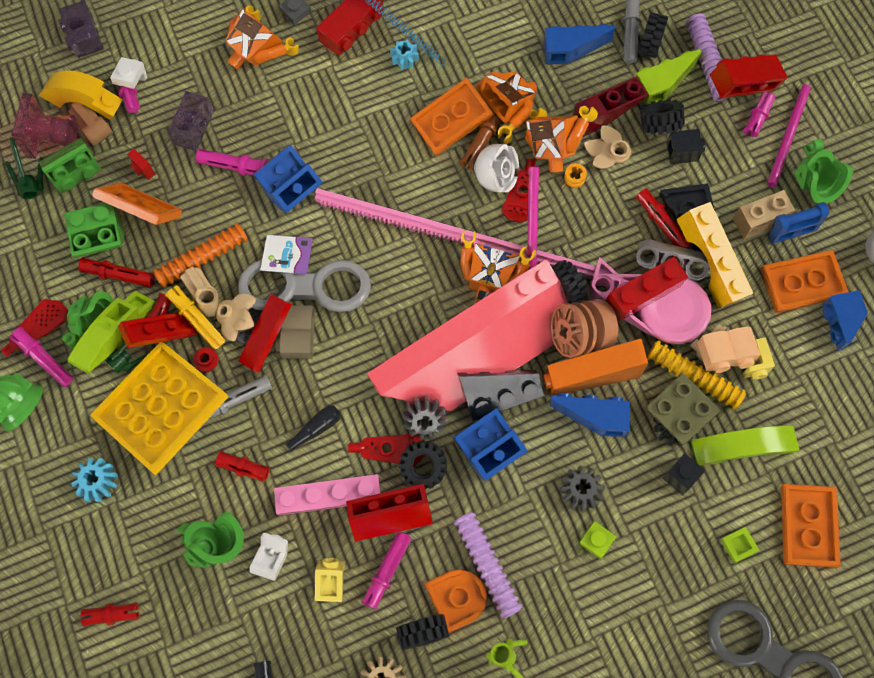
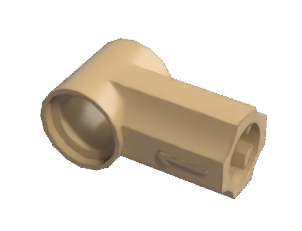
(201, 291)

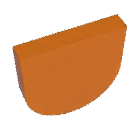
(458, 596)

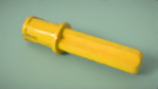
(195, 317)

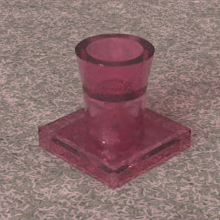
(34, 126)

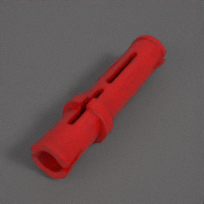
(645, 199)
(107, 270)

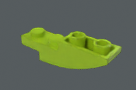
(104, 335)

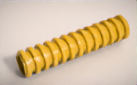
(703, 379)

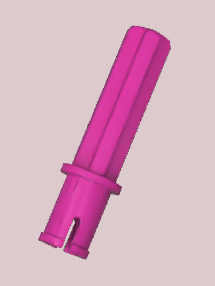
(33, 349)
(386, 571)

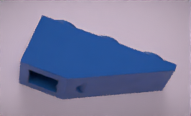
(568, 44)
(599, 415)

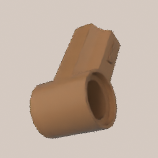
(91, 125)

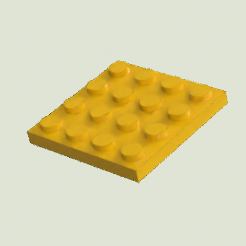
(159, 407)

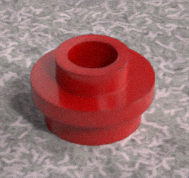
(208, 366)

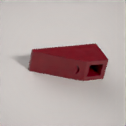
(612, 103)

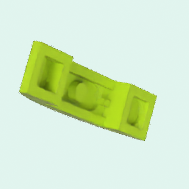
(745, 444)

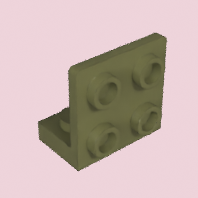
(683, 409)

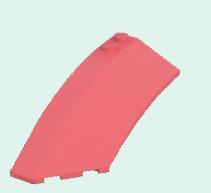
(487, 337)

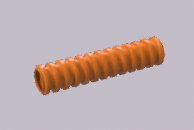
(200, 254)

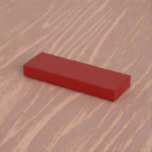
(156, 329)
(264, 333)

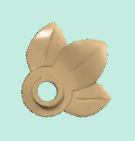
(605, 148)
(235, 315)

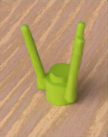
(505, 656)

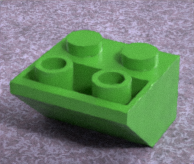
(70, 166)
(94, 229)

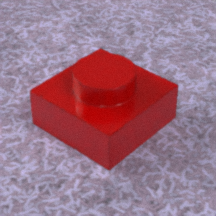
(140, 164)

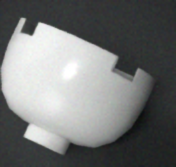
(497, 167)

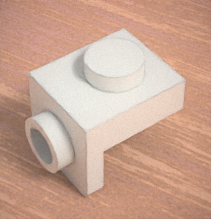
(128, 73)
(269, 556)

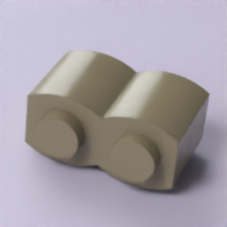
(297, 334)

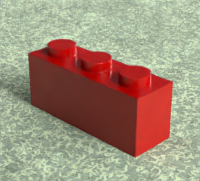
(347, 24)
(748, 75)
(646, 288)
(389, 512)

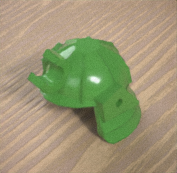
(822, 174)
(83, 314)
(17, 400)
(212, 542)

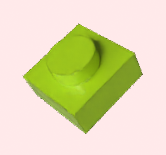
(597, 540)
(739, 545)

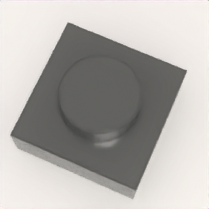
(295, 10)

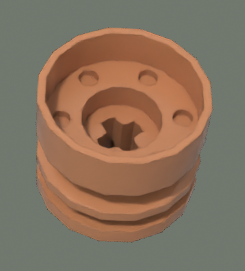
(583, 327)

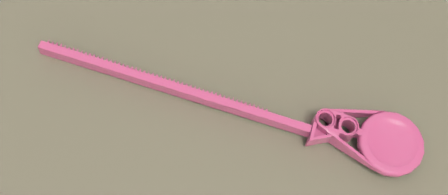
(671, 319)

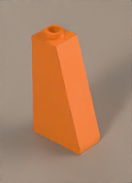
(597, 368)

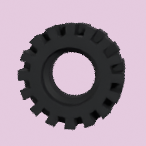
(653, 35)
(662, 116)
(571, 281)
(423, 448)
(422, 631)

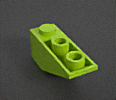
(665, 77)

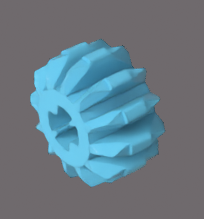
(93, 470)

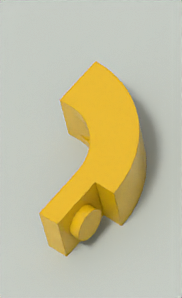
(83, 89)

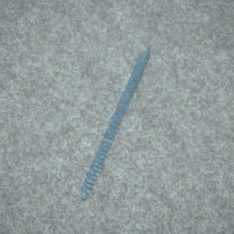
(406, 31)

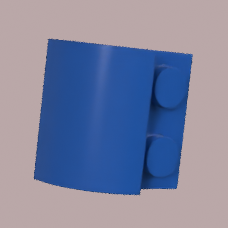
(287, 179)
(490, 445)

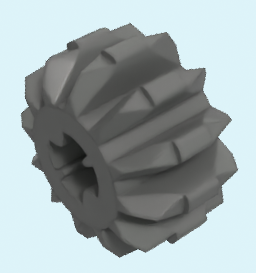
(433, 422)
(591, 493)

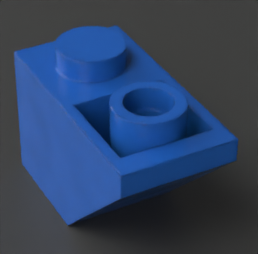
(845, 315)

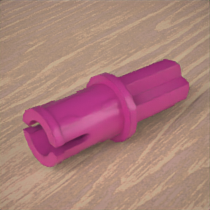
(129, 98)
(759, 114)

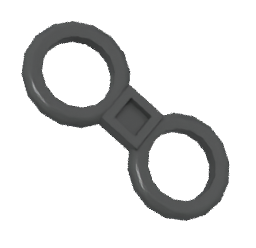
(769, 653)

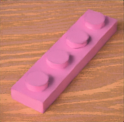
(324, 494)

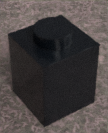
(685, 146)
(683, 474)

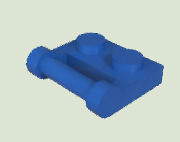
(798, 223)

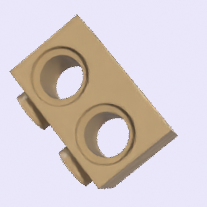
(761, 214)

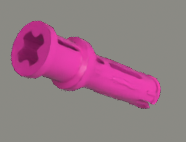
(243, 164)

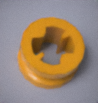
(572, 182)

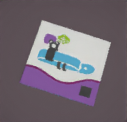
(286, 254)

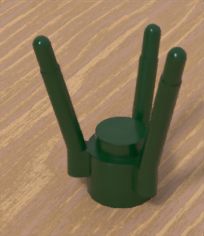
(27, 185)
(120, 359)

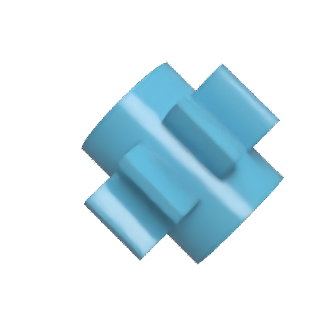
(404, 54)

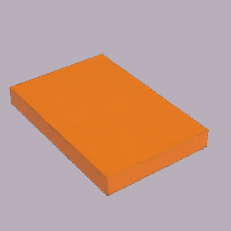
(451, 116)
(137, 203)
(803, 281)
(810, 526)

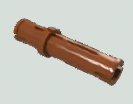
(486, 131)

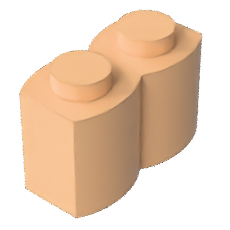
(728, 349)

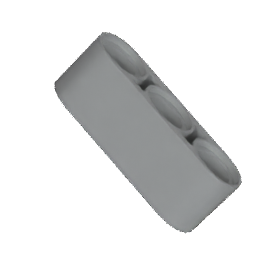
(663, 250)

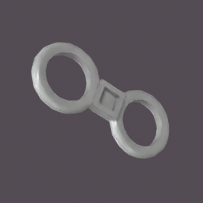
(310, 285)

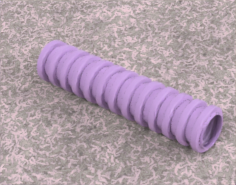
(703, 40)
(488, 565)

